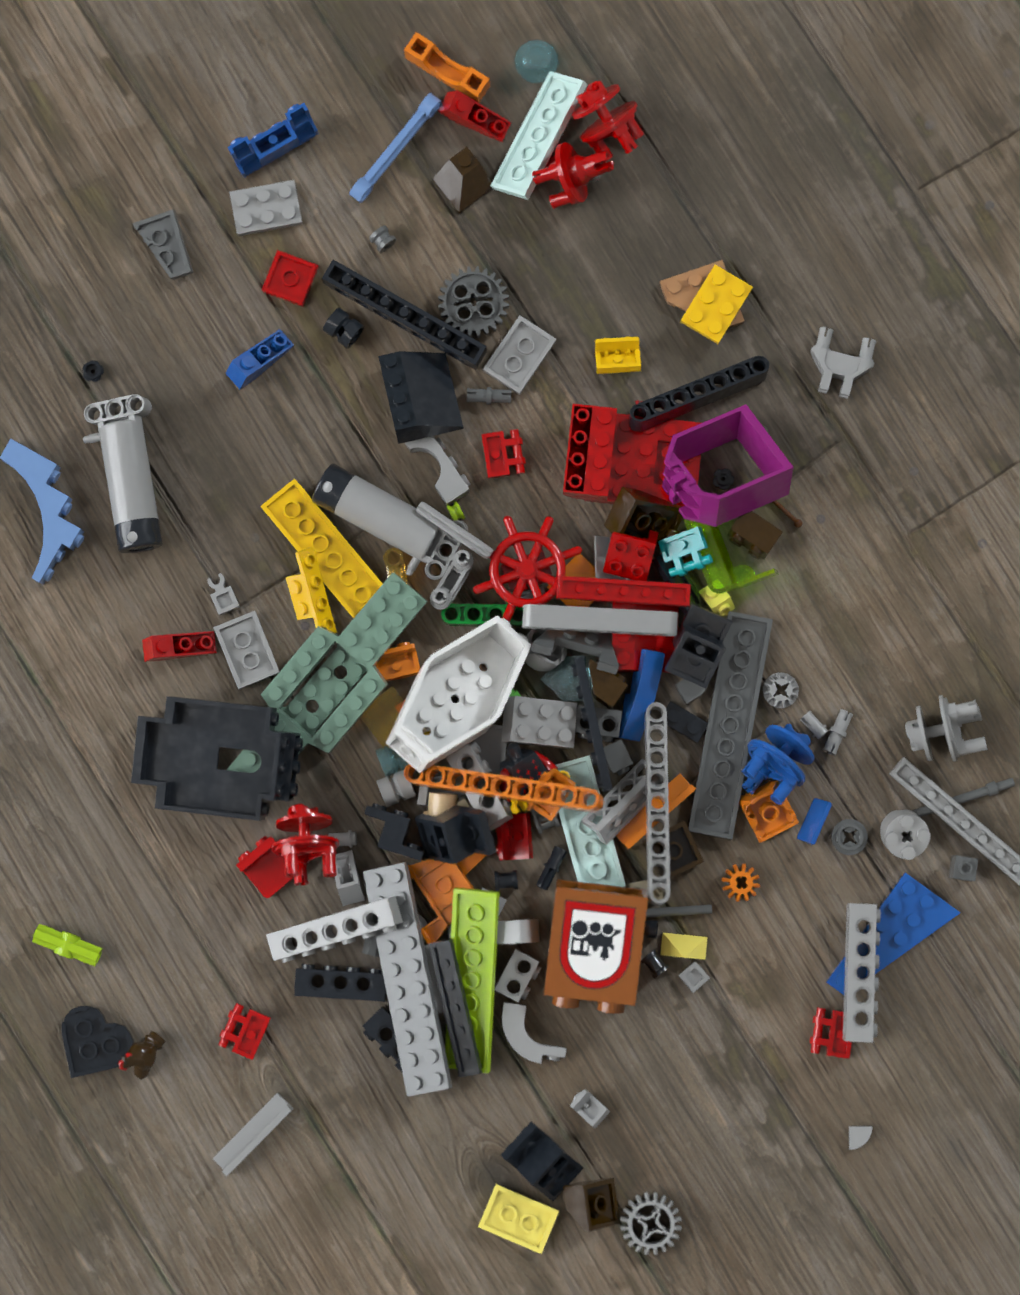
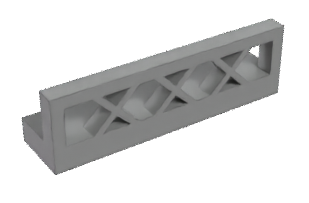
(628, 804)
(252, 1134)

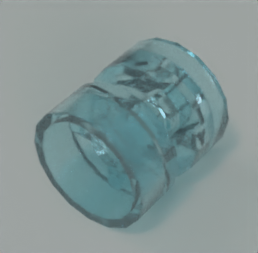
(388, 762)

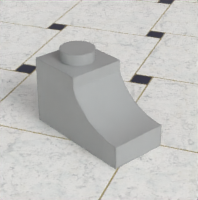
(348, 879)

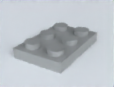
(266, 208)
(519, 355)
(246, 650)

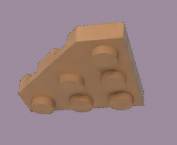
(682, 288)

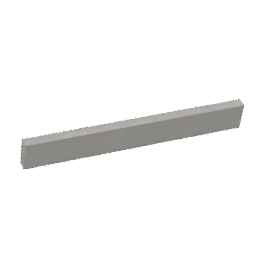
(957, 818)

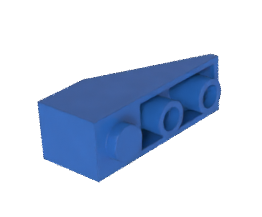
(258, 359)

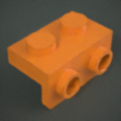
(399, 662)
(552, 776)

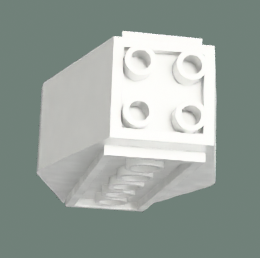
(457, 673)

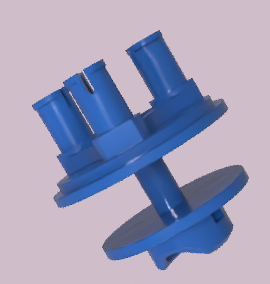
(778, 761)

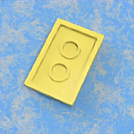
(518, 1218)

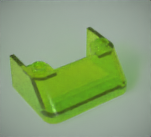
(720, 573)

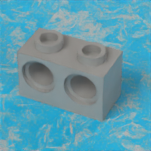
(512, 973)

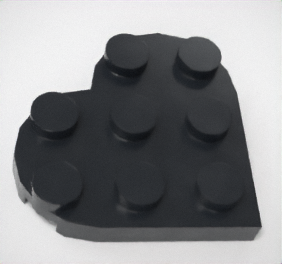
(92, 1042)

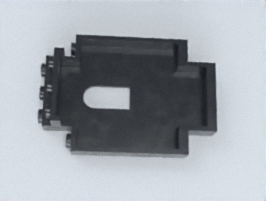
(183, 758)

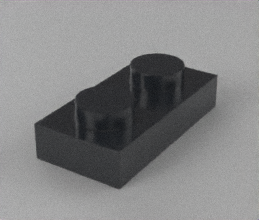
(685, 722)

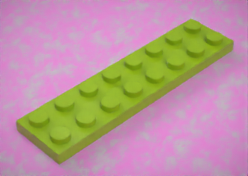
(475, 945)

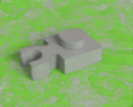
(223, 598)

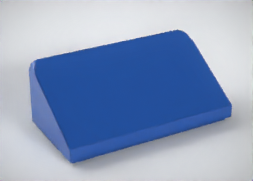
(814, 821)

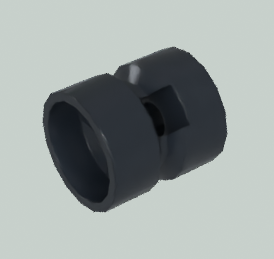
(338, 322)

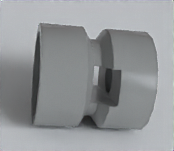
(395, 788)

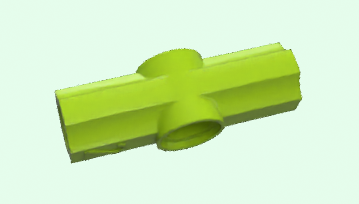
(67, 945)

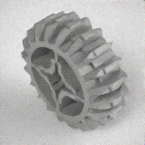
(655, 1213)

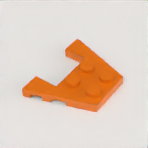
(437, 884)

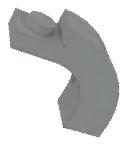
(515, 1032)

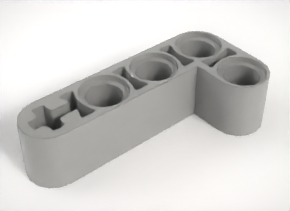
(515, 931)

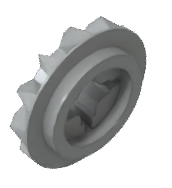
(770, 688)

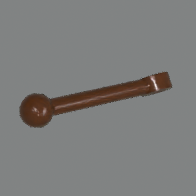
(797, 522)

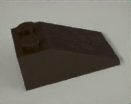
(640, 512)

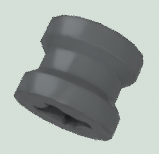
(382, 239)

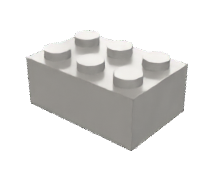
(539, 722)

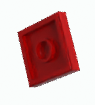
(290, 278)

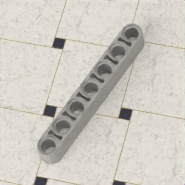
(599, 620)

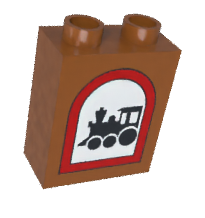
(595, 945)

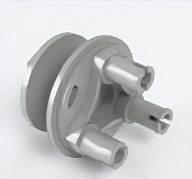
(953, 718)

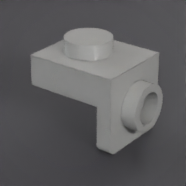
(589, 1108)

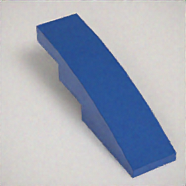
(641, 695)

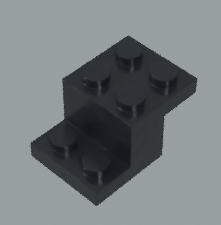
(698, 645)
(395, 831)
(455, 834)
(541, 1161)

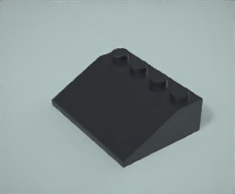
(420, 394)

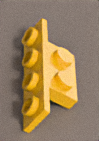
(309, 592)

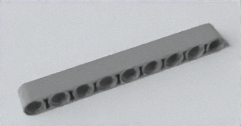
(657, 792)

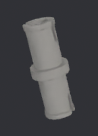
(837, 732)

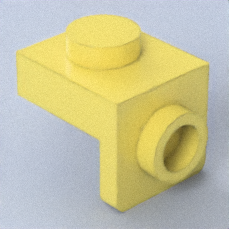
(716, 602)

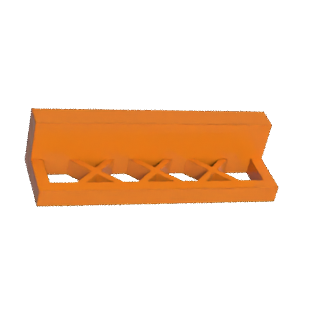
(678, 791)

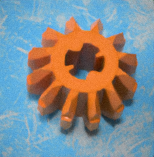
(748, 882)

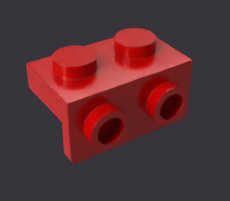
(515, 838)

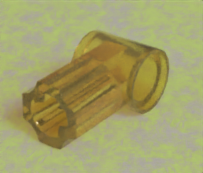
(398, 568)

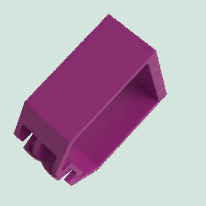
(718, 509)

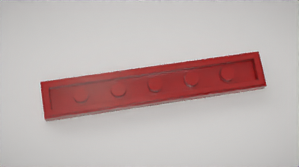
(623, 591)

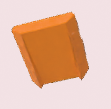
(765, 815)

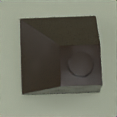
(463, 180)
(592, 1203)

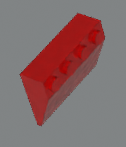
(629, 646)

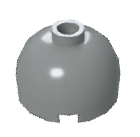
(540, 661)

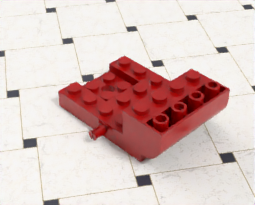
(610, 455)

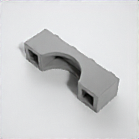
(450, 483)

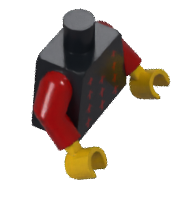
(525, 765)

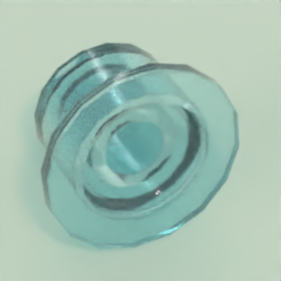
(536, 60)

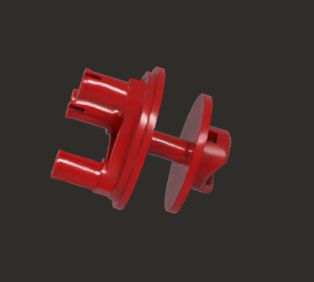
(616, 123)
(303, 848)

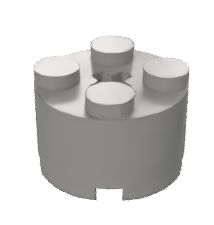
(904, 846)

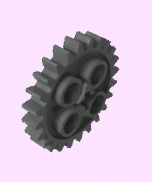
(470, 282)

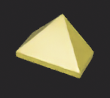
(683, 946)

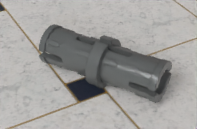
(489, 395)

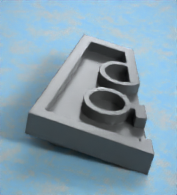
(166, 242)

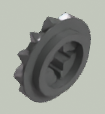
(849, 826)

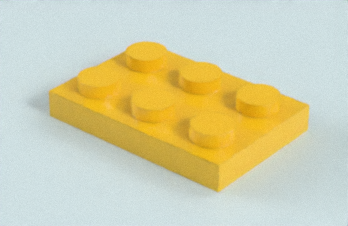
(716, 304)

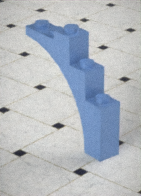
(57, 532)

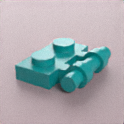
(684, 544)

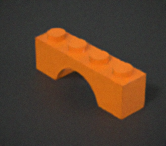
(461, 78)

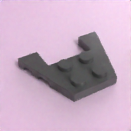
(587, 642)

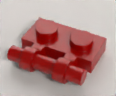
(496, 455)
(251, 1032)
(835, 1044)

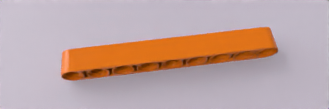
(513, 790)

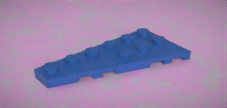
(906, 919)

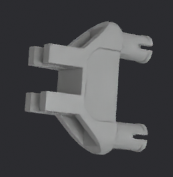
(840, 365)
(452, 580)

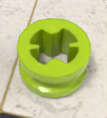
(455, 511)

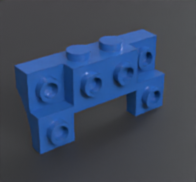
(274, 142)

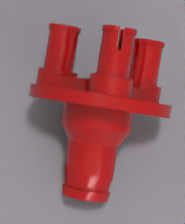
(573, 173)

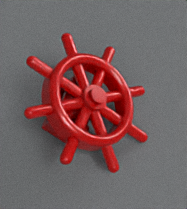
(527, 569)

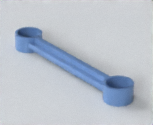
(365, 184)

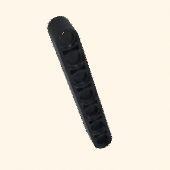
(692, 401)

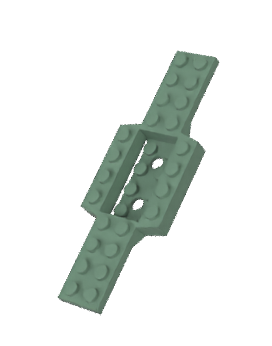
(358, 651)

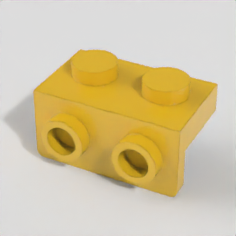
(617, 355)

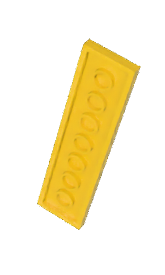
(338, 562)

